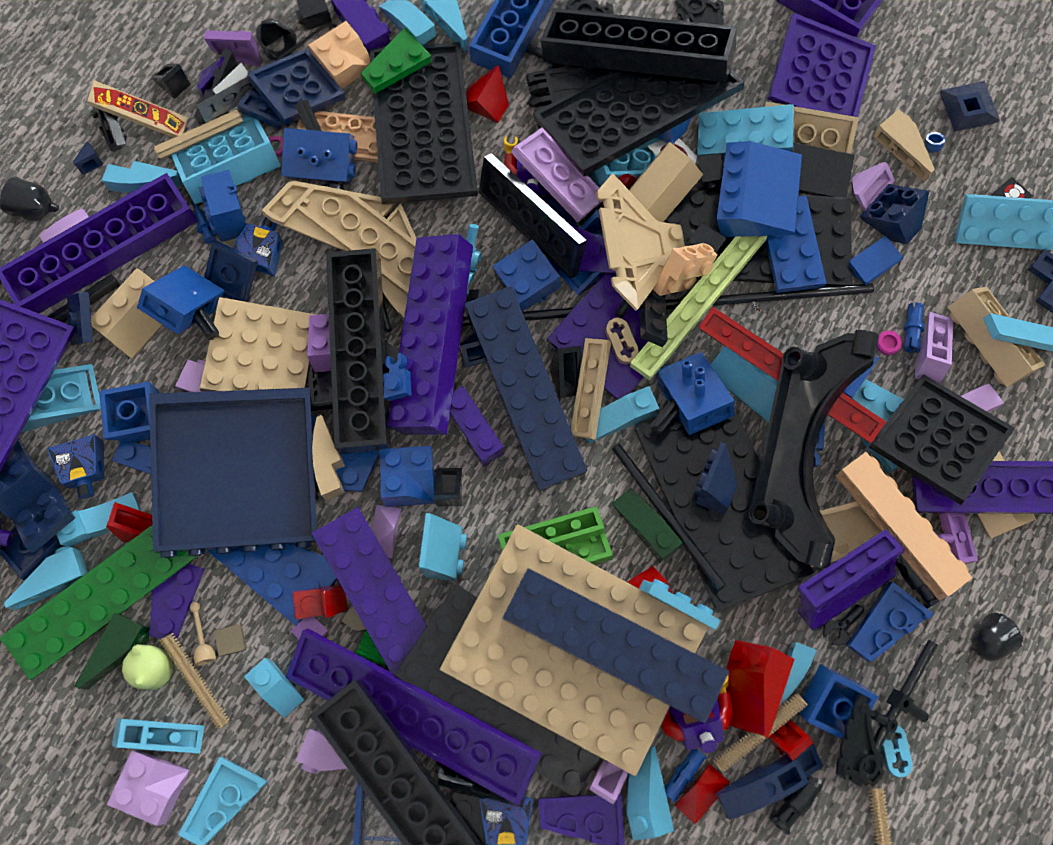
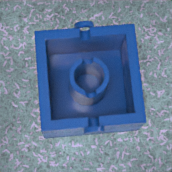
(222, 205)
(528, 274)

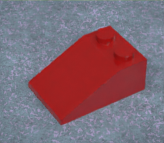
(756, 685)

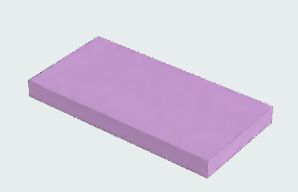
(557, 174)

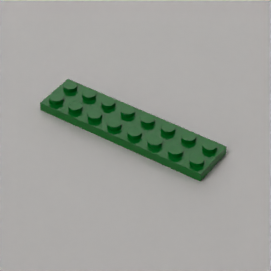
(90, 604)

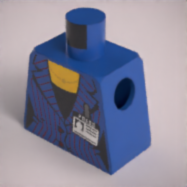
(261, 244)
(79, 464)
(505, 822)

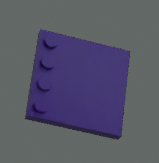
(821, 68)
(590, 321)

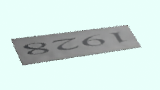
(224, 100)

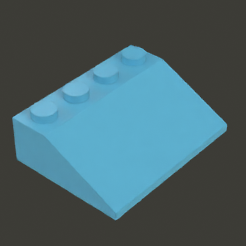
(240, 150)

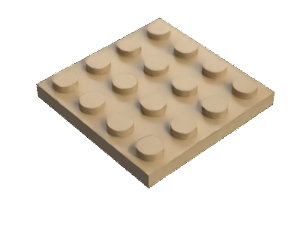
(256, 348)

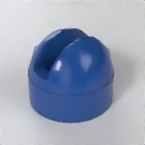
(934, 142)

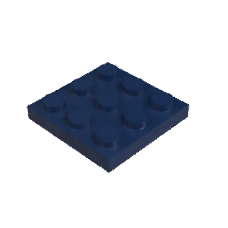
(293, 80)

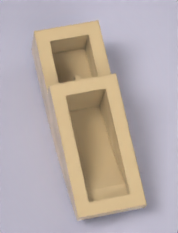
(326, 461)

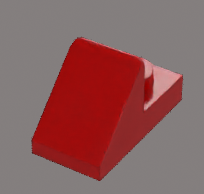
(319, 601)
(790, 740)

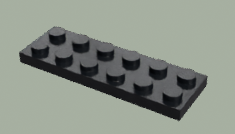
(531, 216)

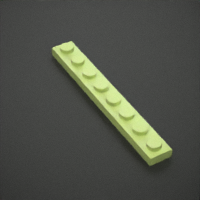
(697, 303)

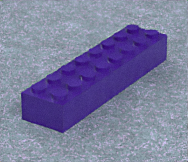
(97, 245)
(432, 333)

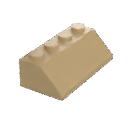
(1008, 360)

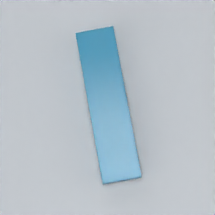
(1019, 332)

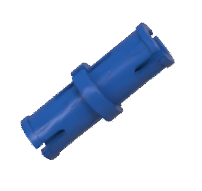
(914, 327)
(684, 774)

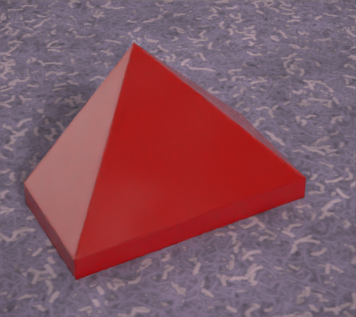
(127, 522)
(701, 793)

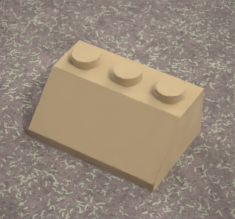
(121, 320)

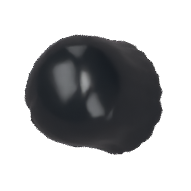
(270, 31)
(996, 637)

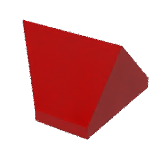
(488, 96)

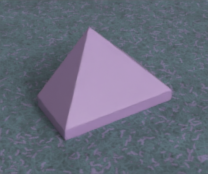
(871, 183)
(386, 526)
(608, 781)

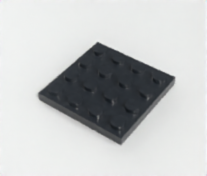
(942, 439)

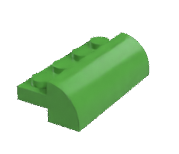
(576, 532)

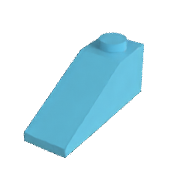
(448, 17)
(626, 412)
(49, 578)
(157, 736)
(647, 801)

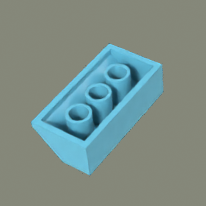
(746, 382)

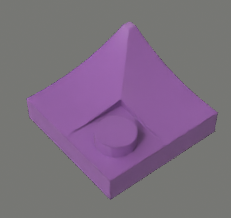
(240, 43)

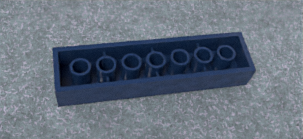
(525, 389)
(616, 645)

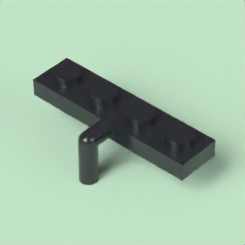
(652, 318)

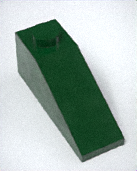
(647, 525)
(112, 648)

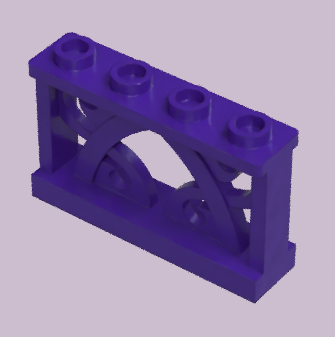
(849, 580)

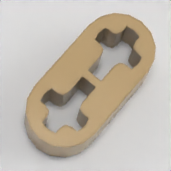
(616, 343)

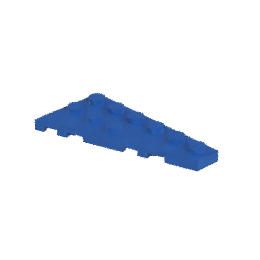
(279, 573)

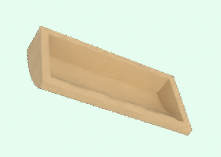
(849, 526)

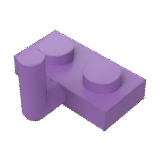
(958, 536)

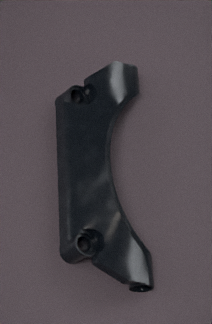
(797, 415)

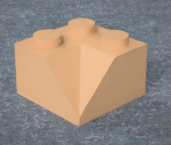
(341, 54)

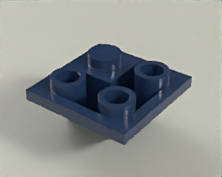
(969, 106)
(897, 212)
(719, 484)

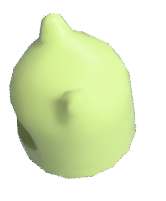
(147, 667)

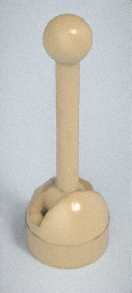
(203, 651)

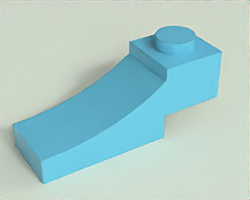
(92, 521)

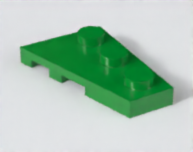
(395, 62)

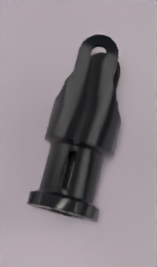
(916, 583)
(796, 805)

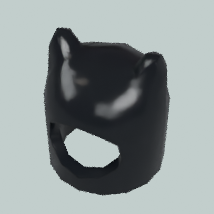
(26, 200)

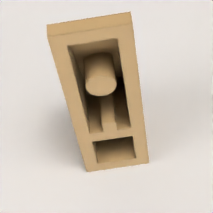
(904, 141)

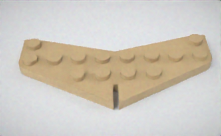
(351, 223)

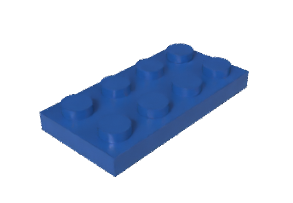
(796, 257)

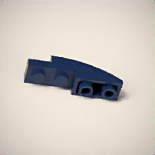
(768, 784)

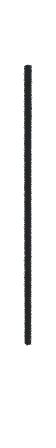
(723, 300)

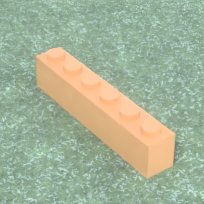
(897, 514)

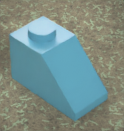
(274, 687)

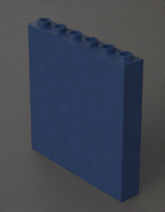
(231, 471)

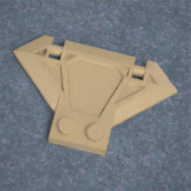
(634, 241)

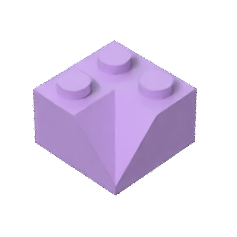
(148, 787)

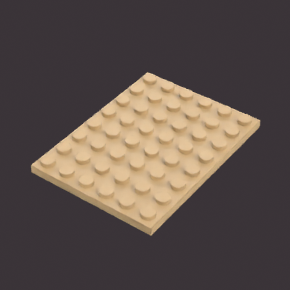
(551, 684)

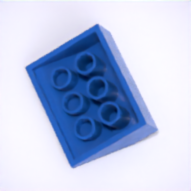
(758, 190)

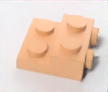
(683, 268)

